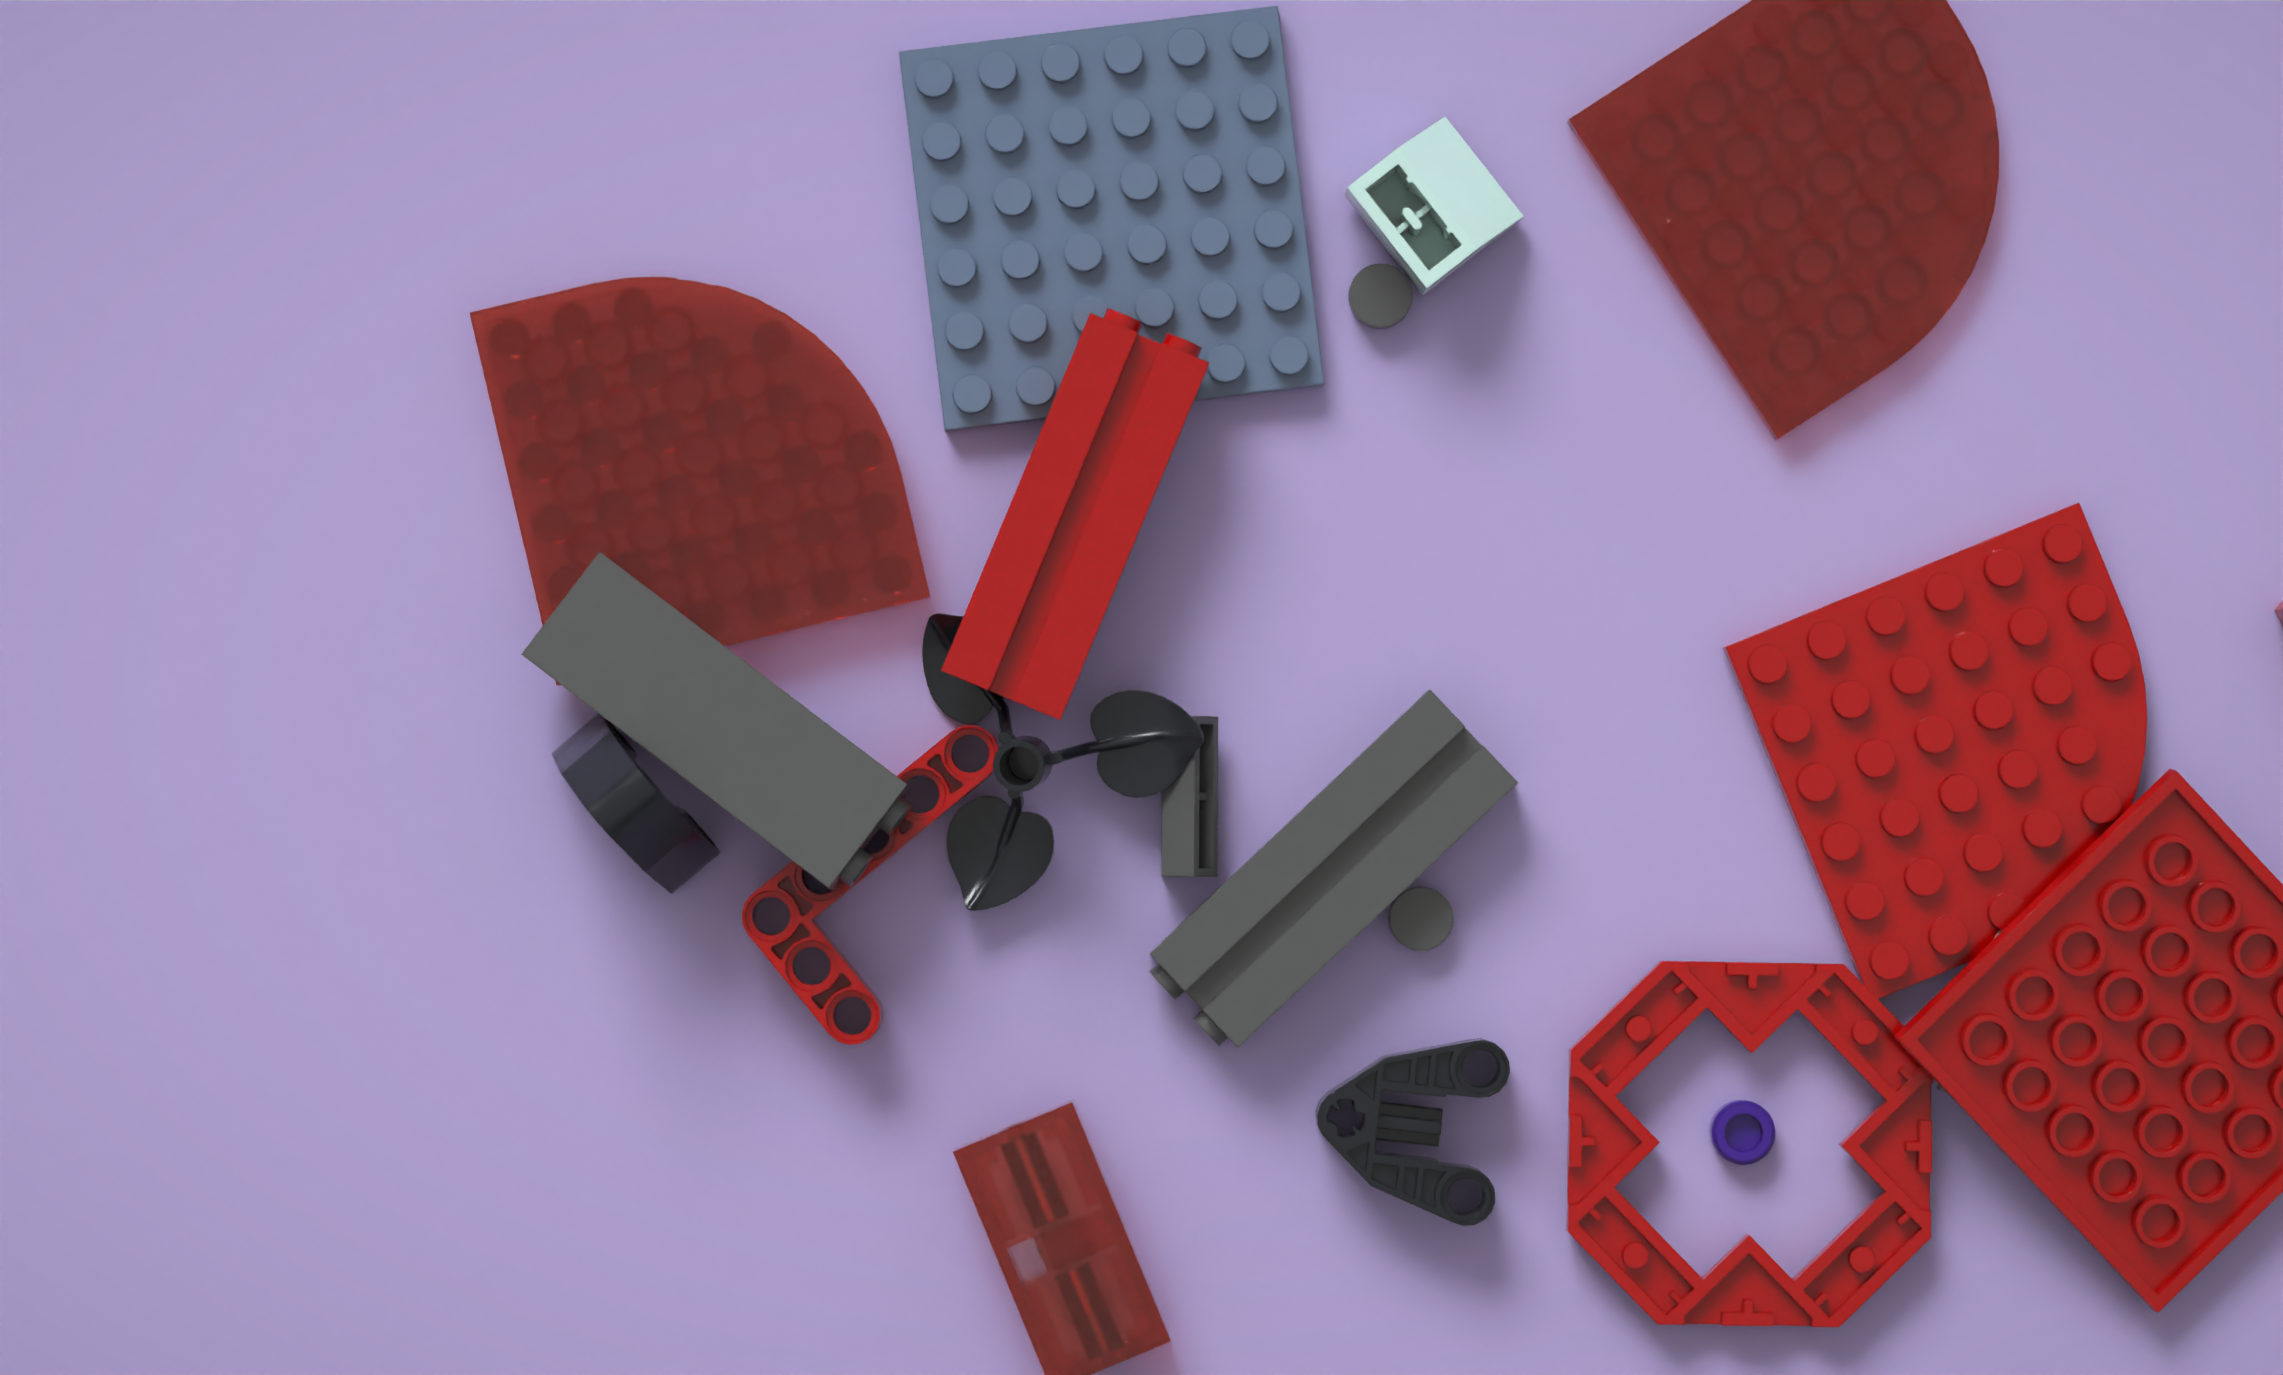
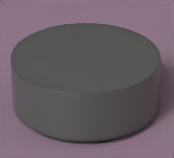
(1380, 296)
(1420, 918)

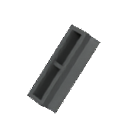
(1191, 812)

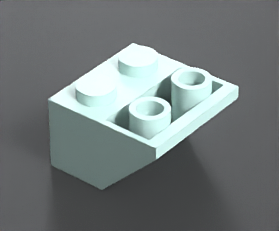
(1432, 204)

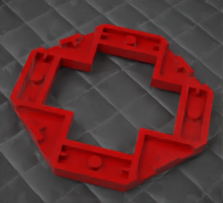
(1746, 1282)

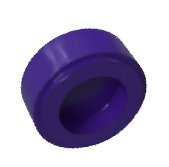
(1742, 1132)

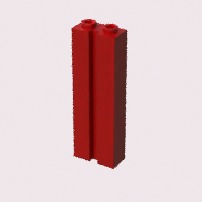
(1076, 513)

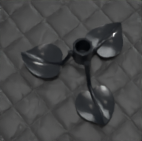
(1005, 851)

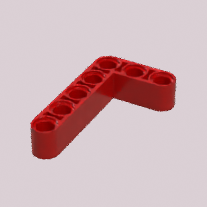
(807, 905)

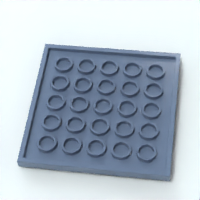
(1114, 176)

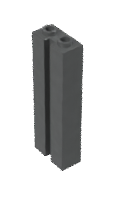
(719, 723)
(1330, 870)

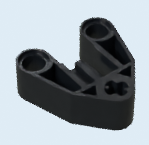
(630, 805)
(1409, 1177)

